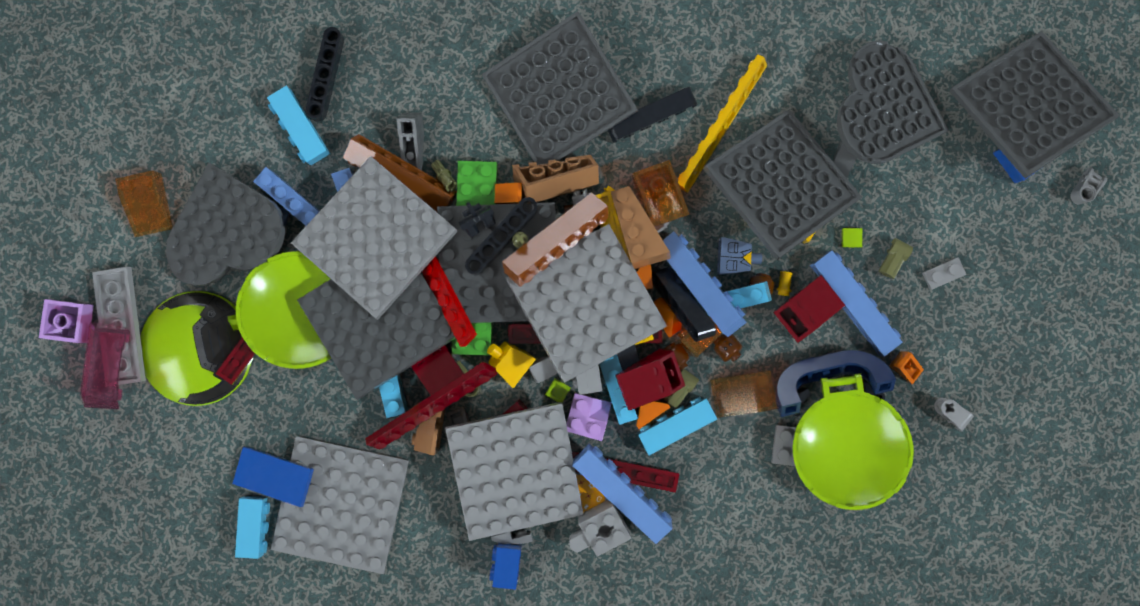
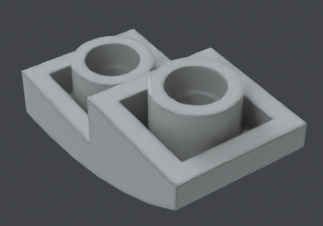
(542, 369)
(507, 538)

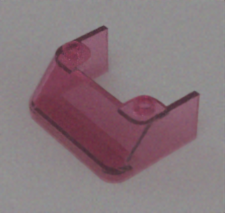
(102, 366)

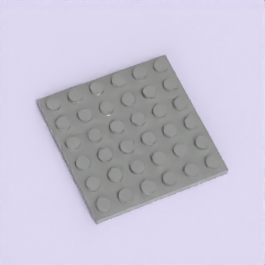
(374, 237)
(588, 305)
(514, 470)
(347, 506)

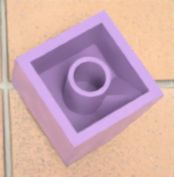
(65, 321)
(588, 416)

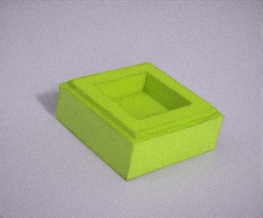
(851, 237)
(558, 390)

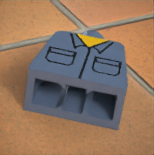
(735, 256)

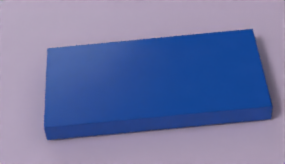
(273, 476)

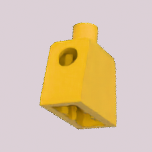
(510, 361)

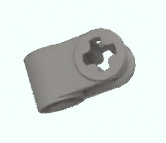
(1090, 184)
(954, 414)

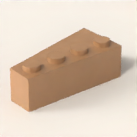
(556, 177)
(639, 233)

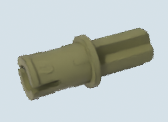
(444, 176)
(519, 239)

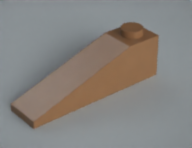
(428, 434)

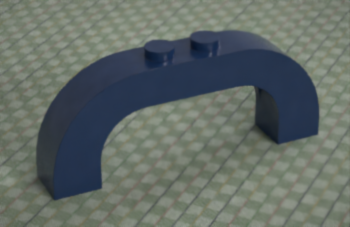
(827, 366)

